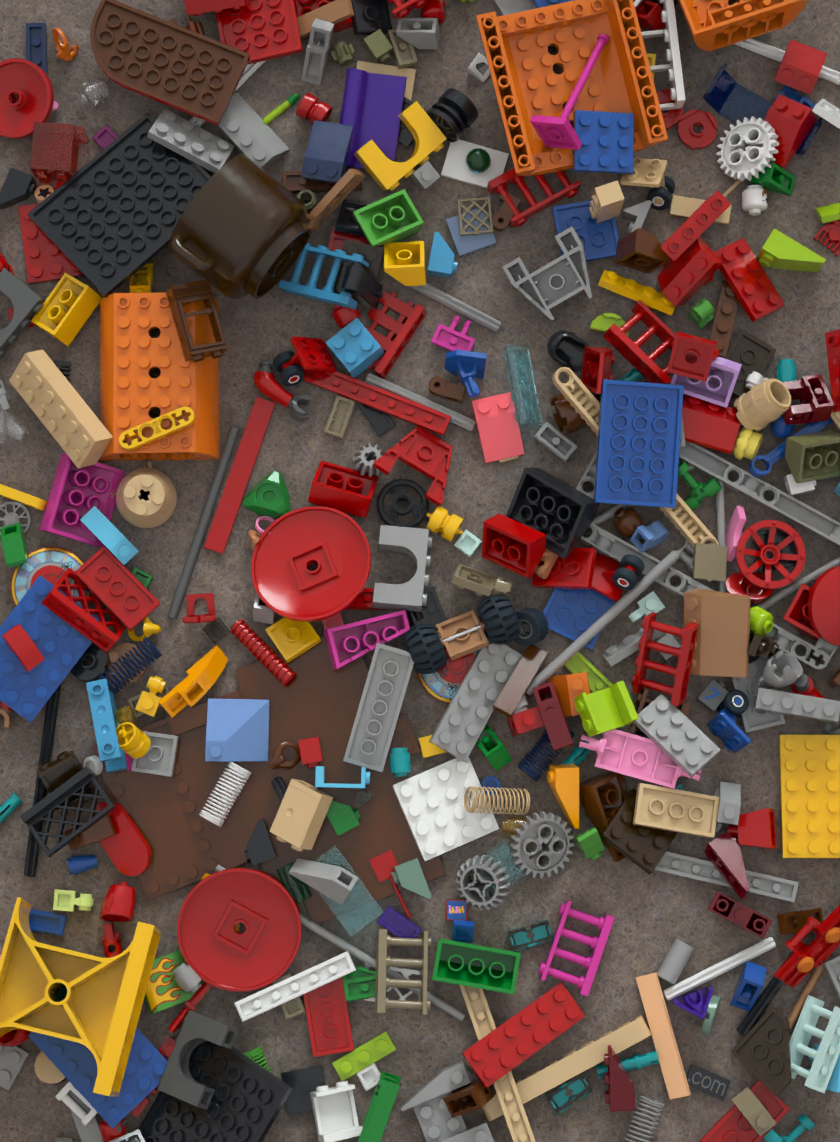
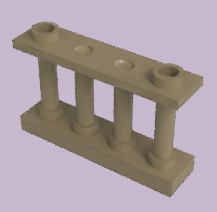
(382, 982)

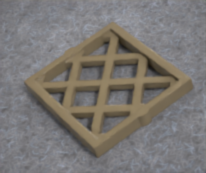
(461, 217)

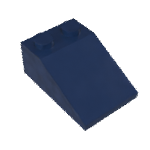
(327, 152)

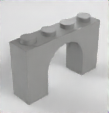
(408, 595)

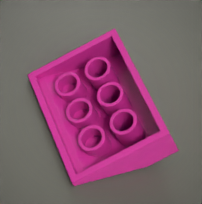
(74, 494)

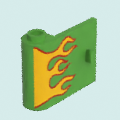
(162, 988)

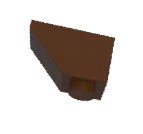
(97, 832)

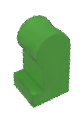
(701, 313)

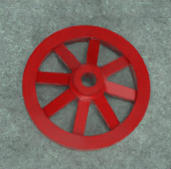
(773, 550)

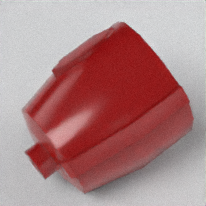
(118, 903)

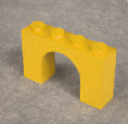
(426, 138)

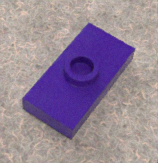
(398, 924)

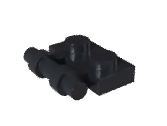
(432, 612)

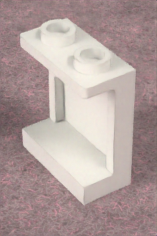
(335, 1112)

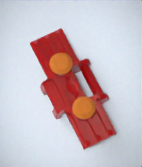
(811, 956)

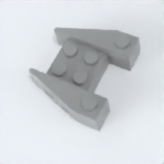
(556, 280)
(434, 1114)

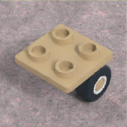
(651, 174)

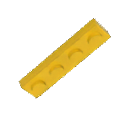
(636, 291)

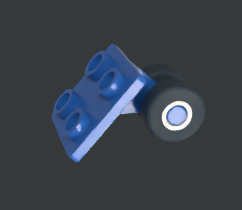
(724, 722)

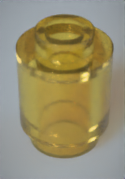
(511, 823)

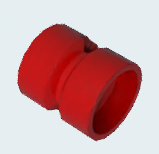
(311, 109)

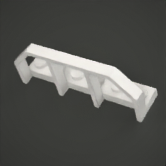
(672, 54)

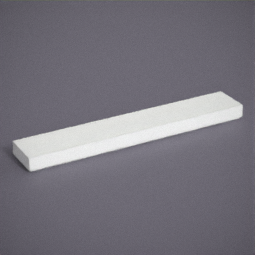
(295, 986)

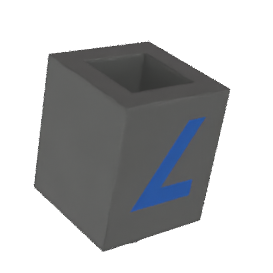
(713, 694)

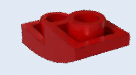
(23, 647)

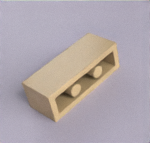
(606, 202)

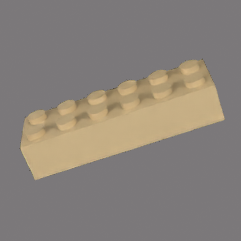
(60, 408)

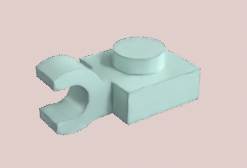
(647, 605)

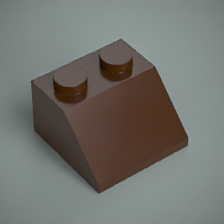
(640, 251)

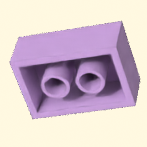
(719, 384)

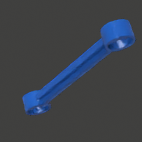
(779, 452)

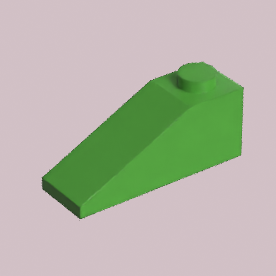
(590, 844)

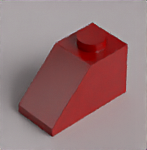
(649, 16)

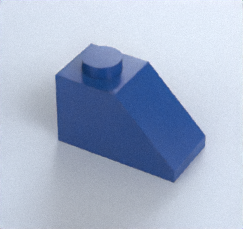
(748, 986)

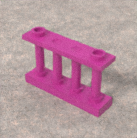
(589, 963)

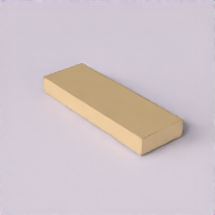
(686, 206)

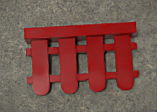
(404, 332)

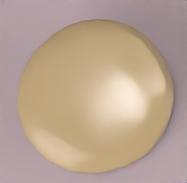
(47, 1071)

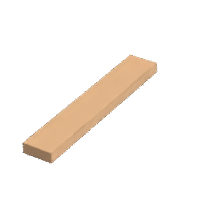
(663, 1035)

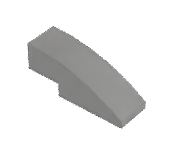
(317, 51)

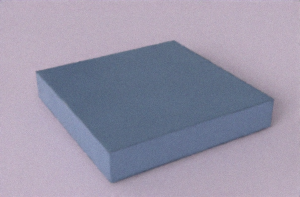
(470, 243)

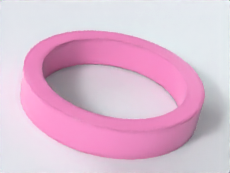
(262, 518)

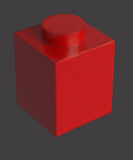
(310, 752)

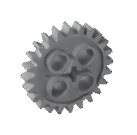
(552, 857)

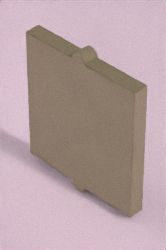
(710, 562)

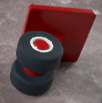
(310, 354)
(612, 578)

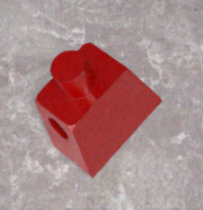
(525, 721)
(755, 829)

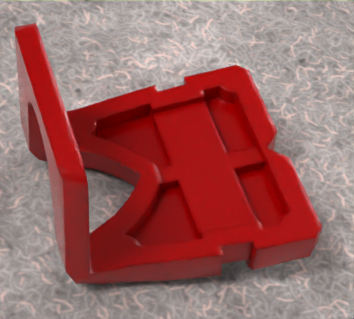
(191, 618)

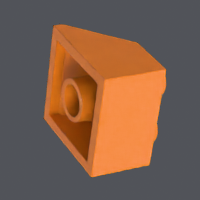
(569, 687)

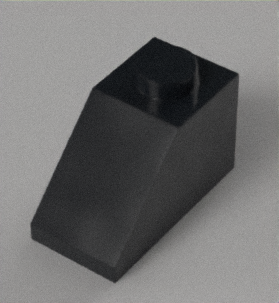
(16, 188)
(260, 845)

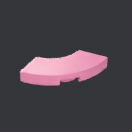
(734, 531)

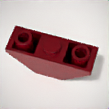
(740, 915)

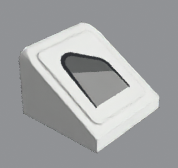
(479, 68)

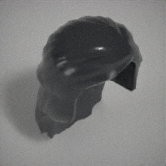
(567, 350)

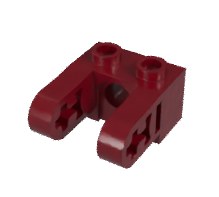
(814, 399)

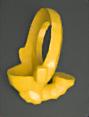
(148, 629)

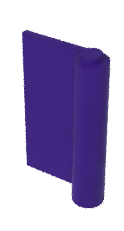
(372, 108)

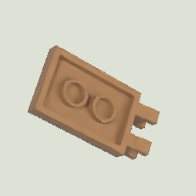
(334, 198)

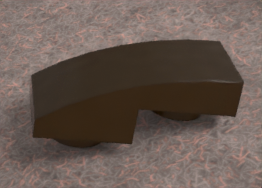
(763, 646)

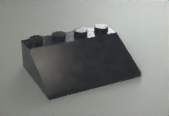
(552, 509)

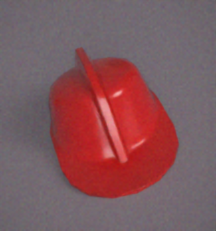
(739, 585)

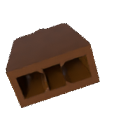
(476, 1096)

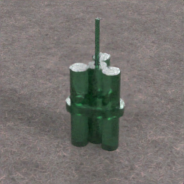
(296, 888)

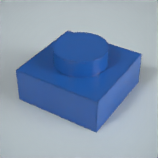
(463, 931)

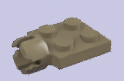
(480, 582)

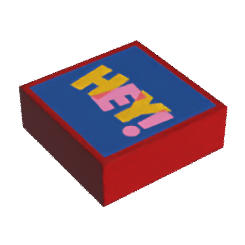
(456, 909)

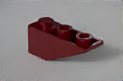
(553, 715)
(620, 1085)

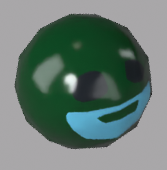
(478, 160)

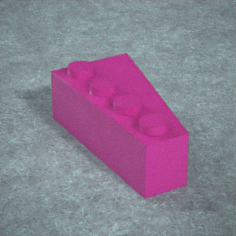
(358, 638)

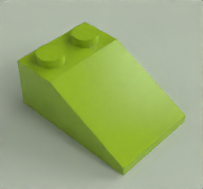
(787, 254)

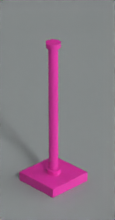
(558, 131)

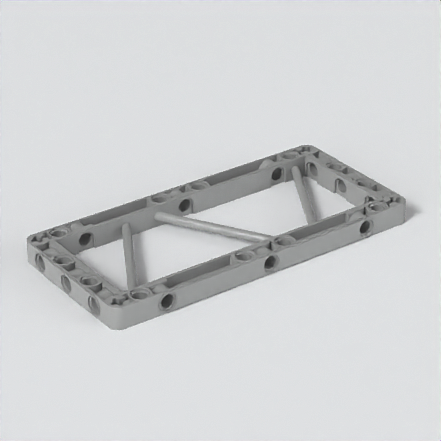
(753, 487)

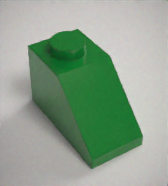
(775, 180)
(493, 748)
(343, 817)

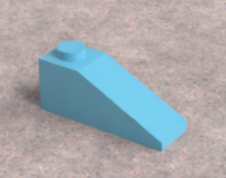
(109, 535)

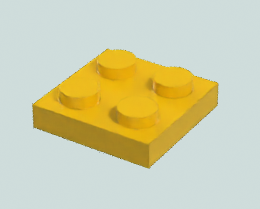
(292, 637)

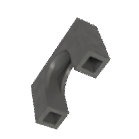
(25, 305)
(177, 1077)

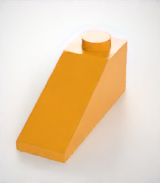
(565, 786)

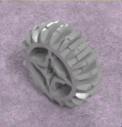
(484, 897)

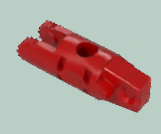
(109, 939)

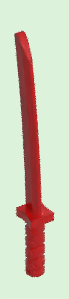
(189, 1005)

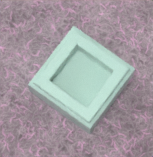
(468, 543)

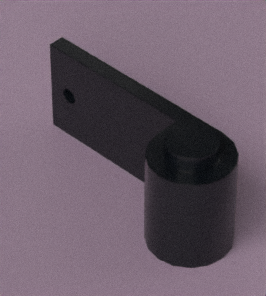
(361, 283)

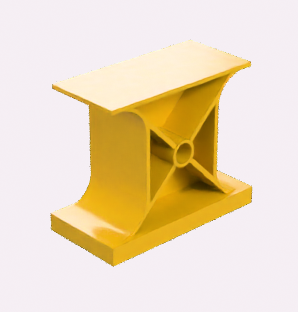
(100, 1000)

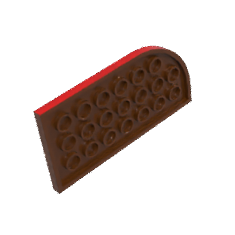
(166, 60)

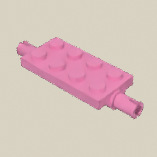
(634, 757)

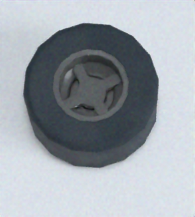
(533, 627)

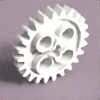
(747, 148)

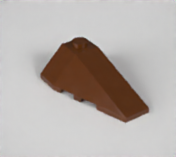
(601, 799)

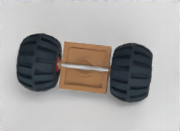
(462, 634)

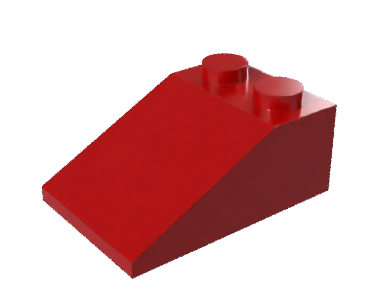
(791, 124)
(596, 367)

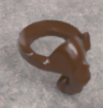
(279, 762)

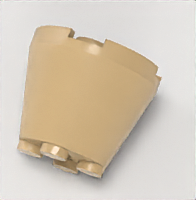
(159, 505)

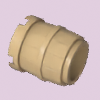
(762, 404)

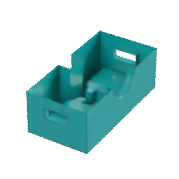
(521, 938)
(560, 1097)

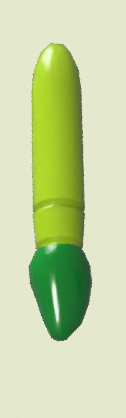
(281, 108)

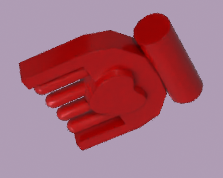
(833, 235)

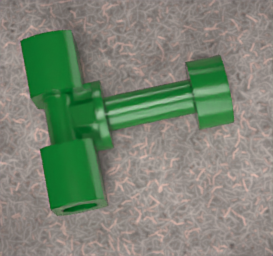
(698, 490)

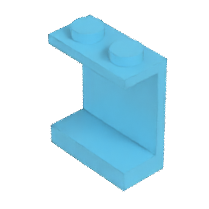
(320, 780)

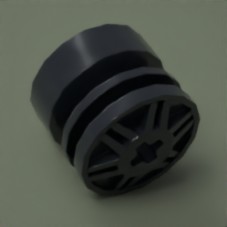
(453, 114)

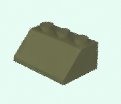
(814, 455)

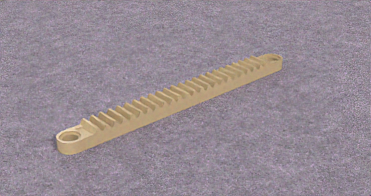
(589, 410)

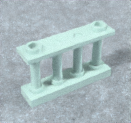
(829, 1048)

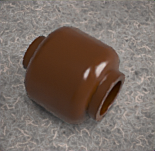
(627, 521)

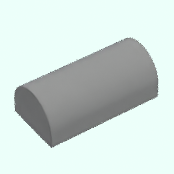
(555, 442)
(675, 961)

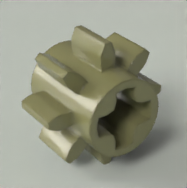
(342, 53)

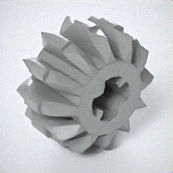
(365, 454)

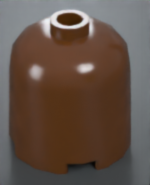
(566, 416)

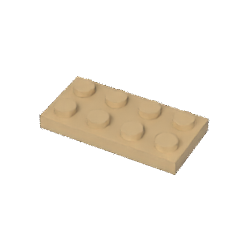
(676, 810)

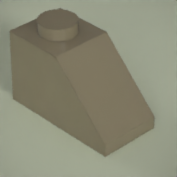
(753, 1111)

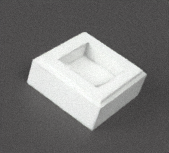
(369, 1076)

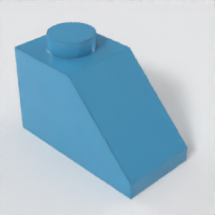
(441, 258)

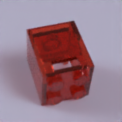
(55, 151)

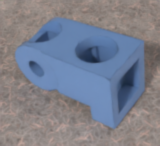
(652, 534)

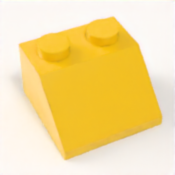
(406, 262)

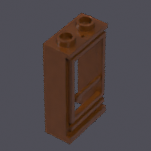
(193, 292)

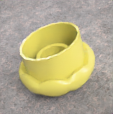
(747, 444)

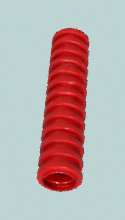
(263, 653)

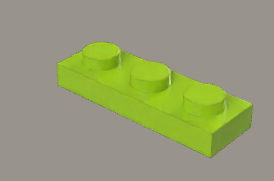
(364, 1056)

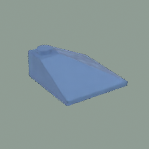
(237, 730)

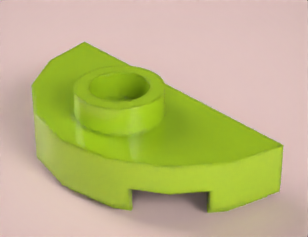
(604, 321)

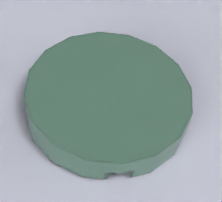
(711, 1015)

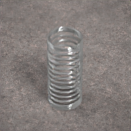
(657, 1104)

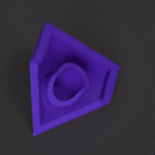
(695, 1001)

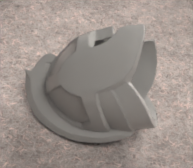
(780, 671)

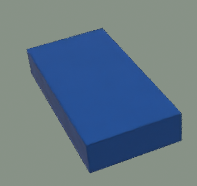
(47, 922)

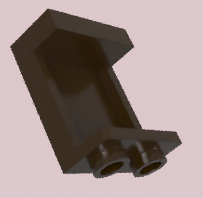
(60, 771)

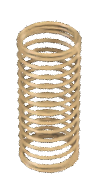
(517, 807)

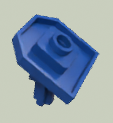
(467, 367)

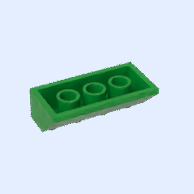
(476, 966)

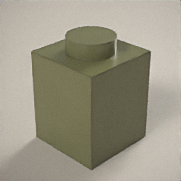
(378, 47)

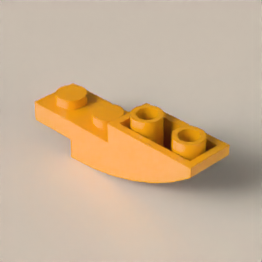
(197, 683)

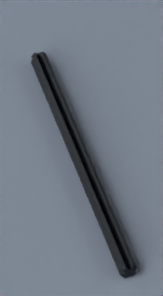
(40, 789)

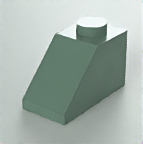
(411, 877)

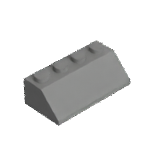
(250, 135)

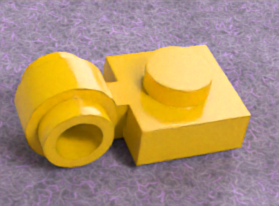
(148, 702)

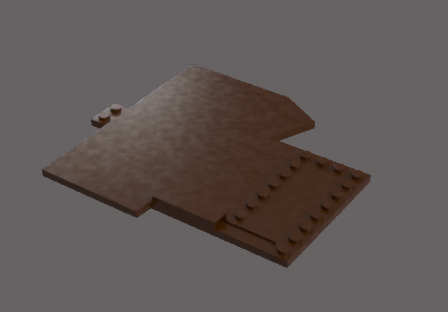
(314, 705)

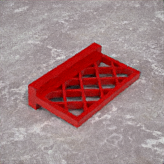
(80, 618)

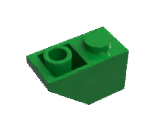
(14, 545)

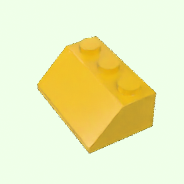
(67, 309)

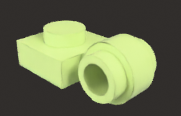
(66, 900)

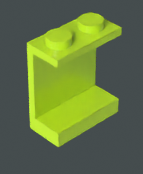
(606, 709)

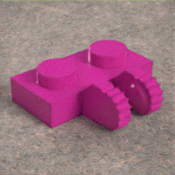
(453, 340)

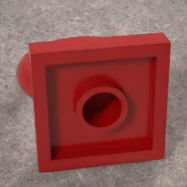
(692, 356)

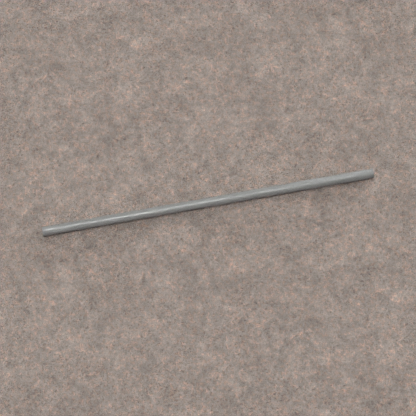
(371, 961)

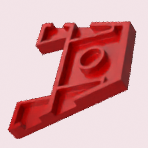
(424, 454)

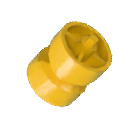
(444, 523)
(132, 740)

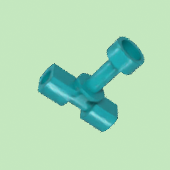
(804, 1123)

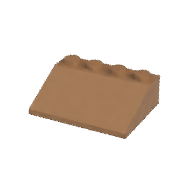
(721, 633)

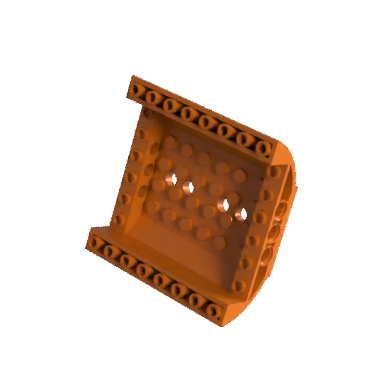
(528, 86)

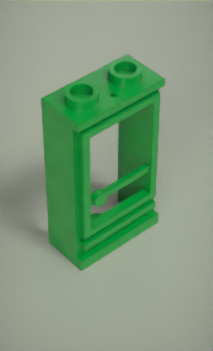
(380, 1108)

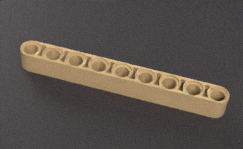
(573, 1064)

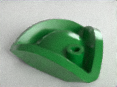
(269, 497)

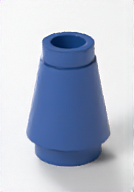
(81, 863)

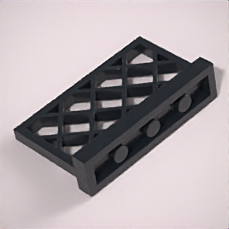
(61, 796)

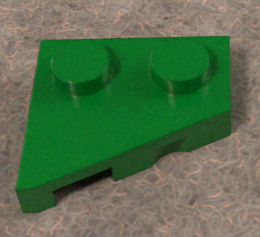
(359, 984)

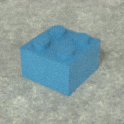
(355, 348)

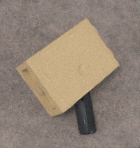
(300, 813)

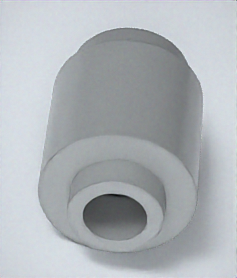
(186, 978)

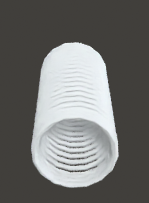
(238, 776)

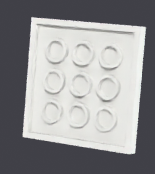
(437, 811)

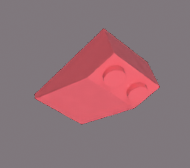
(497, 427)

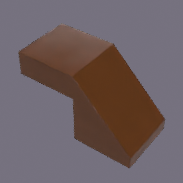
(793, 921)

